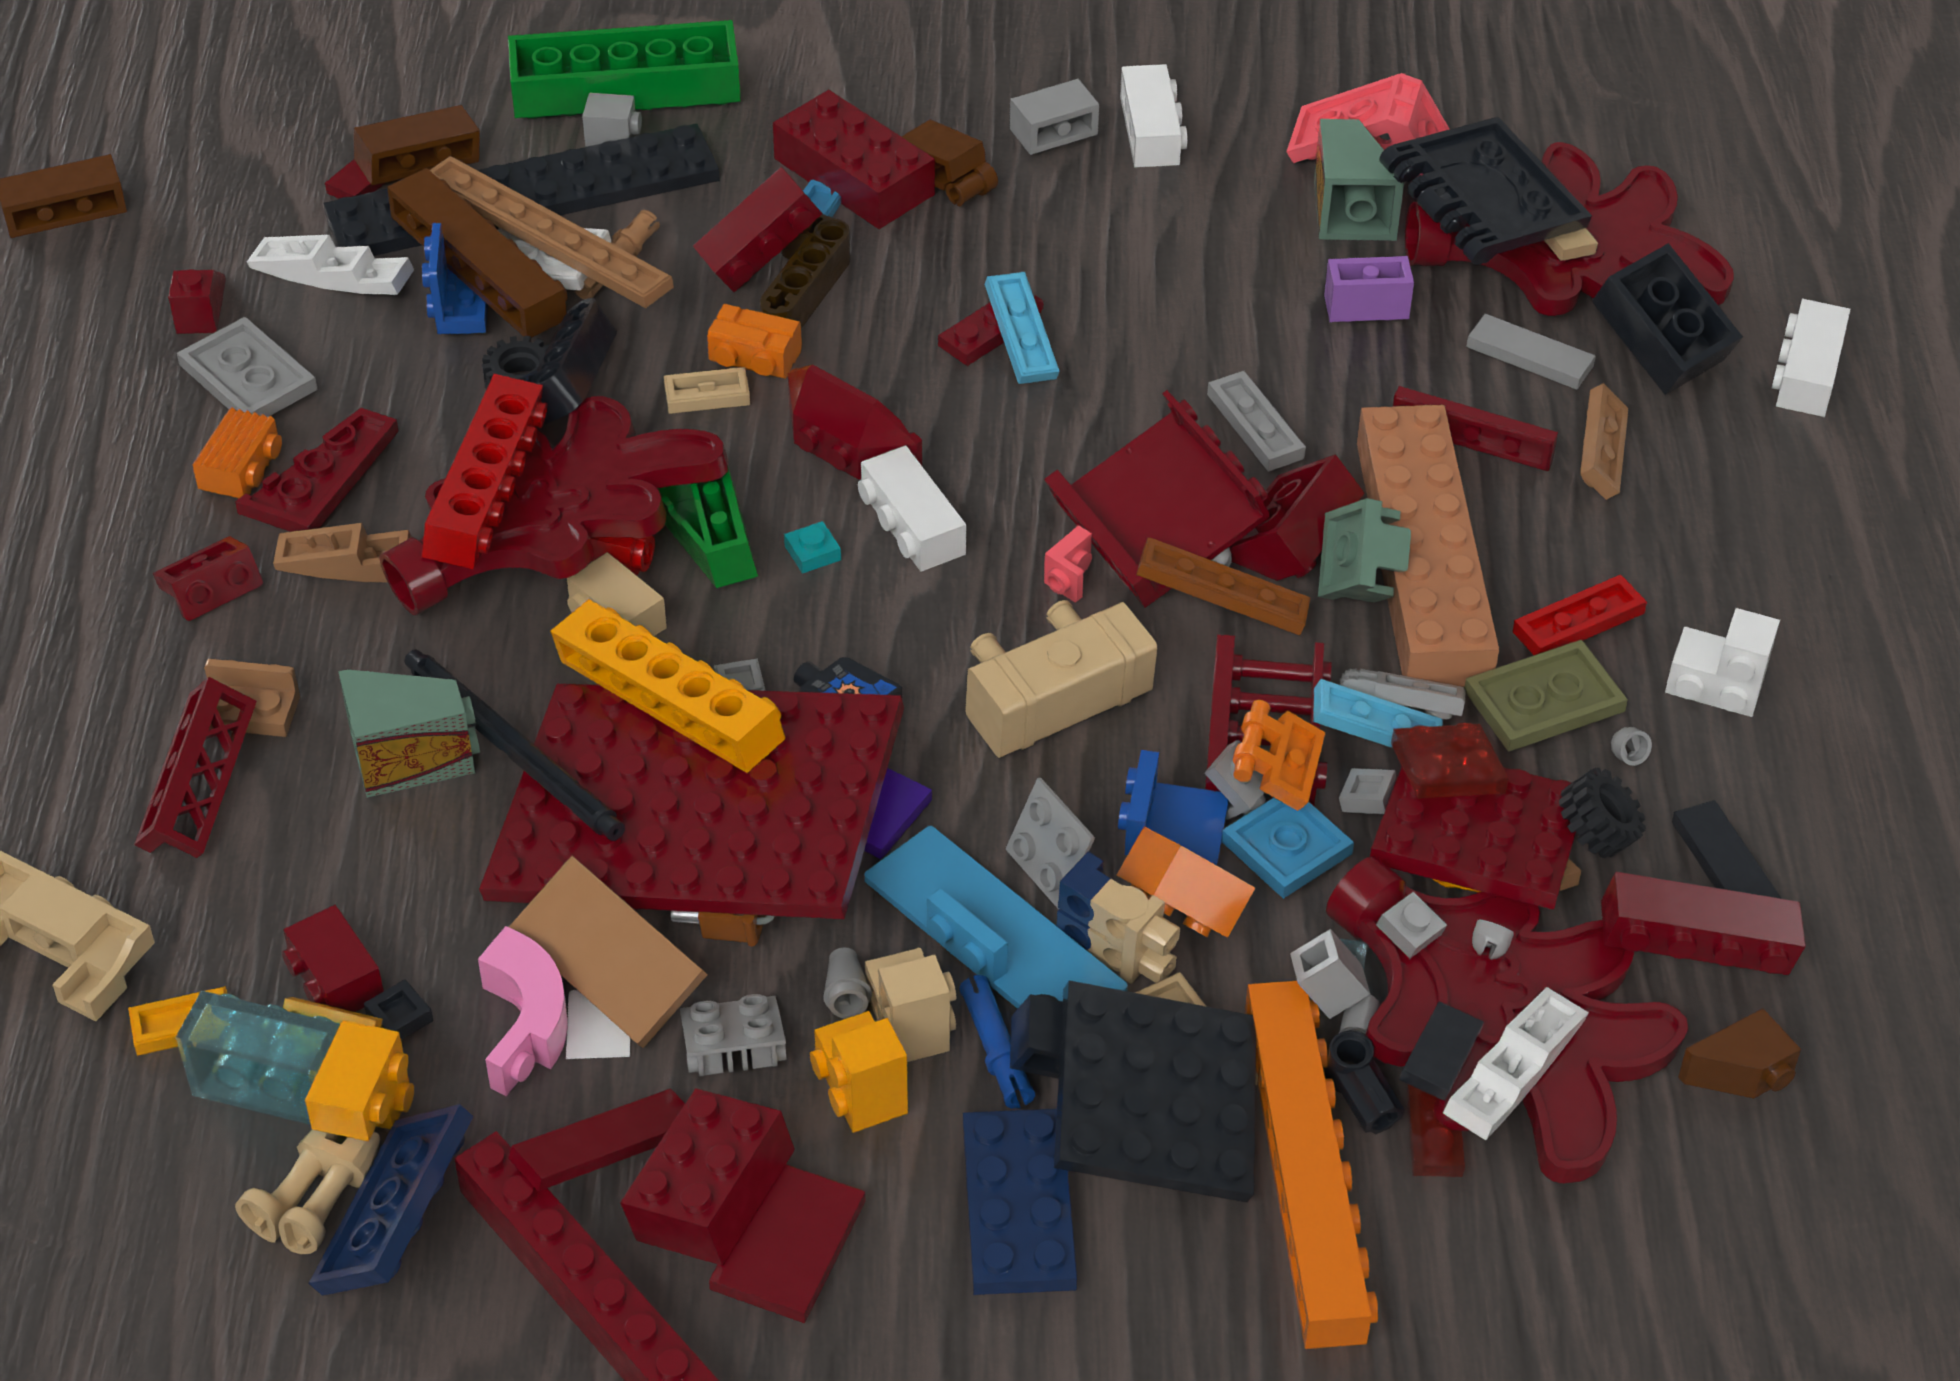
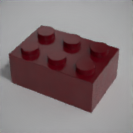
(708, 1176)

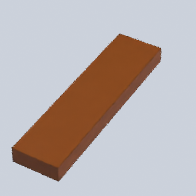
(1223, 586)

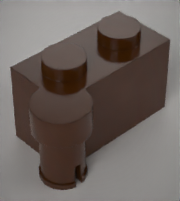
(958, 161)

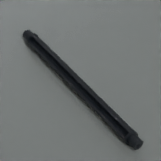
(527, 755)

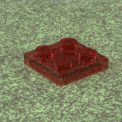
(1449, 760)

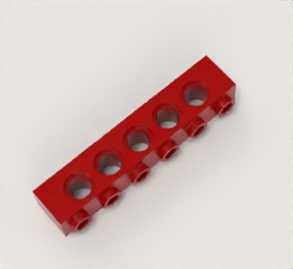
(484, 472)

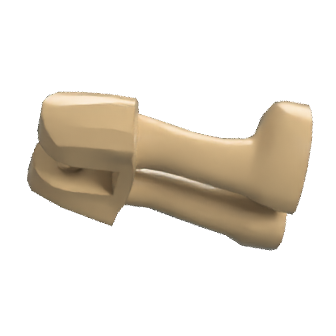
(302, 1228)

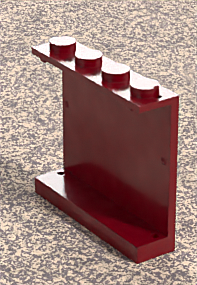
(1166, 488)

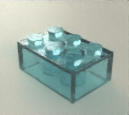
(253, 1054)

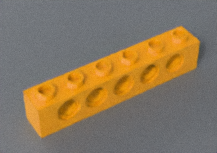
(669, 685)

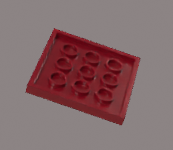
(1487, 842)

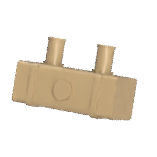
(1058, 677)

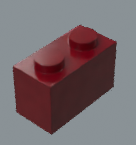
(331, 961)

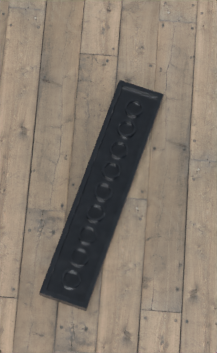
(557, 181)

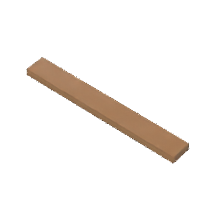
(556, 235)

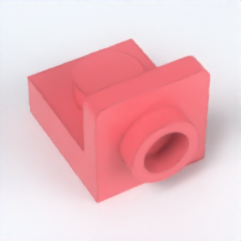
(1067, 563)

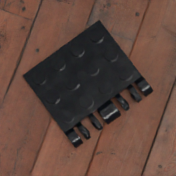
(1487, 181)

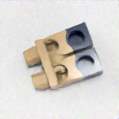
(1116, 922)

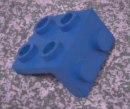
(451, 301)
(1176, 812)

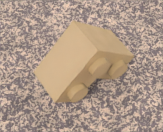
(914, 999)

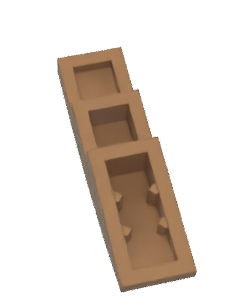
(336, 552)

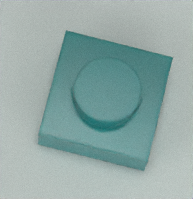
(812, 547)

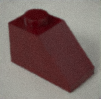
(196, 300)

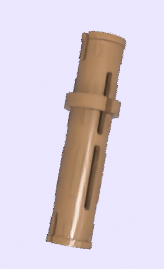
(628, 239)

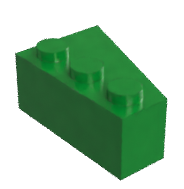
(711, 528)

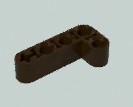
(814, 266)

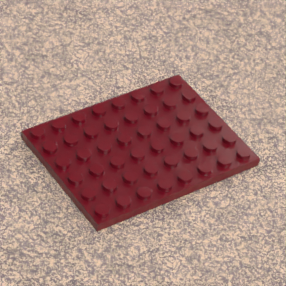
(696, 824)

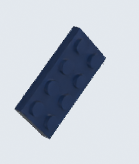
(391, 1201)
(1017, 1204)

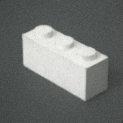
(1152, 115)
(1810, 357)
(912, 508)

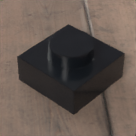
(400, 1009)

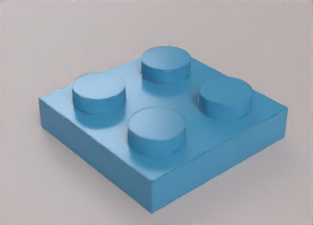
(1287, 844)

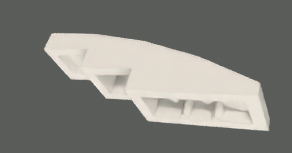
(320, 264)
(1515, 1063)

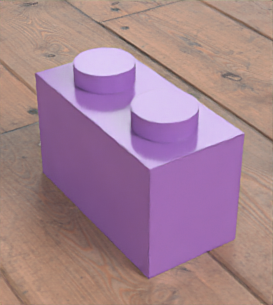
(1368, 289)

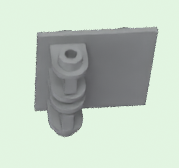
(1048, 840)
(730, 1027)

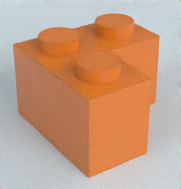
(1186, 883)

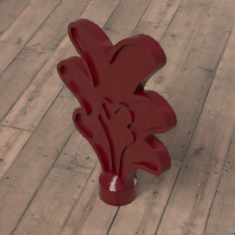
(1623, 221)
(585, 488)
(1617, 1042)

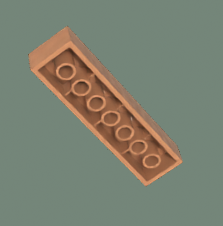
(1441, 600)

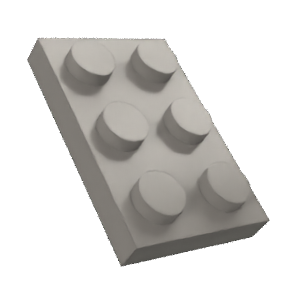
(247, 369)

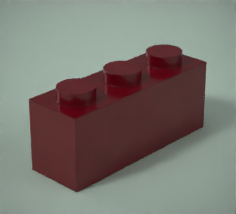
(757, 229)

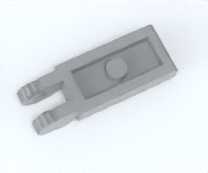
(1436, 697)

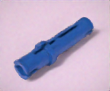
(995, 1041)

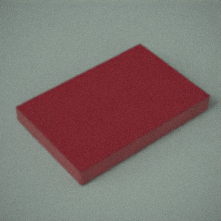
(790, 1244)

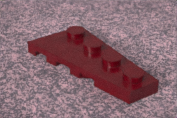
(321, 476)

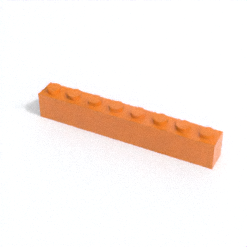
(1308, 1168)

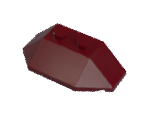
(842, 421)

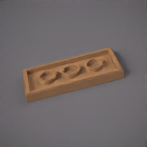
(609, 951)

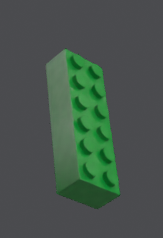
(653, 63)

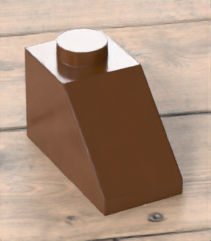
(1742, 1058)

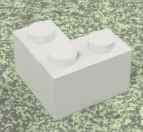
(1723, 669)

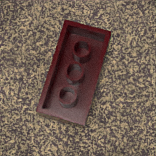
(854, 156)

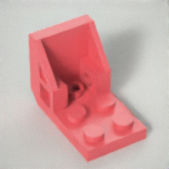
(1390, 106)

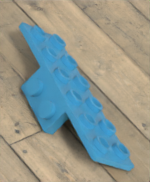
(983, 920)

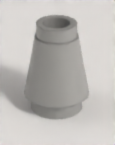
(846, 985)

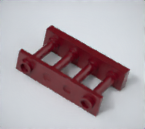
(1230, 700)

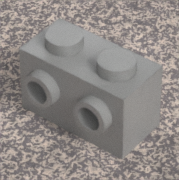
(1054, 116)

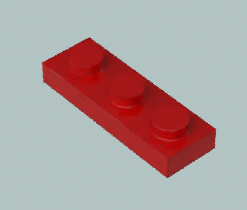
(1580, 615)

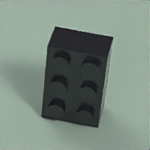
(1666, 318)

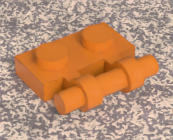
(1292, 758)

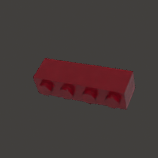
(1702, 923)

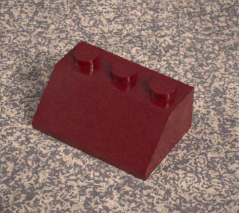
(1297, 509)

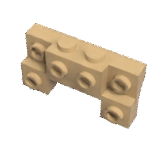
(74, 930)

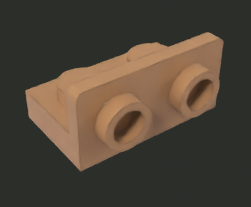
(270, 685)

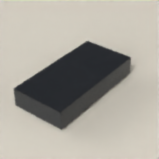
(1441, 1051)

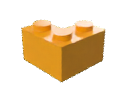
(863, 1069)
(360, 1083)

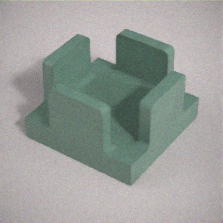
(1355, 545)

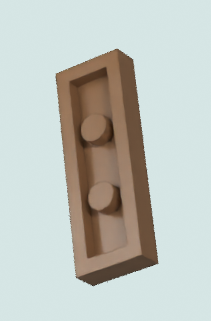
(1604, 442)

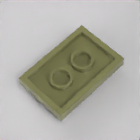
(1545, 695)

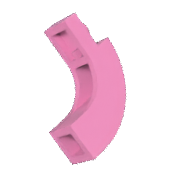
(529, 979)

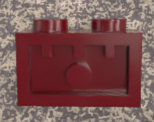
(210, 577)

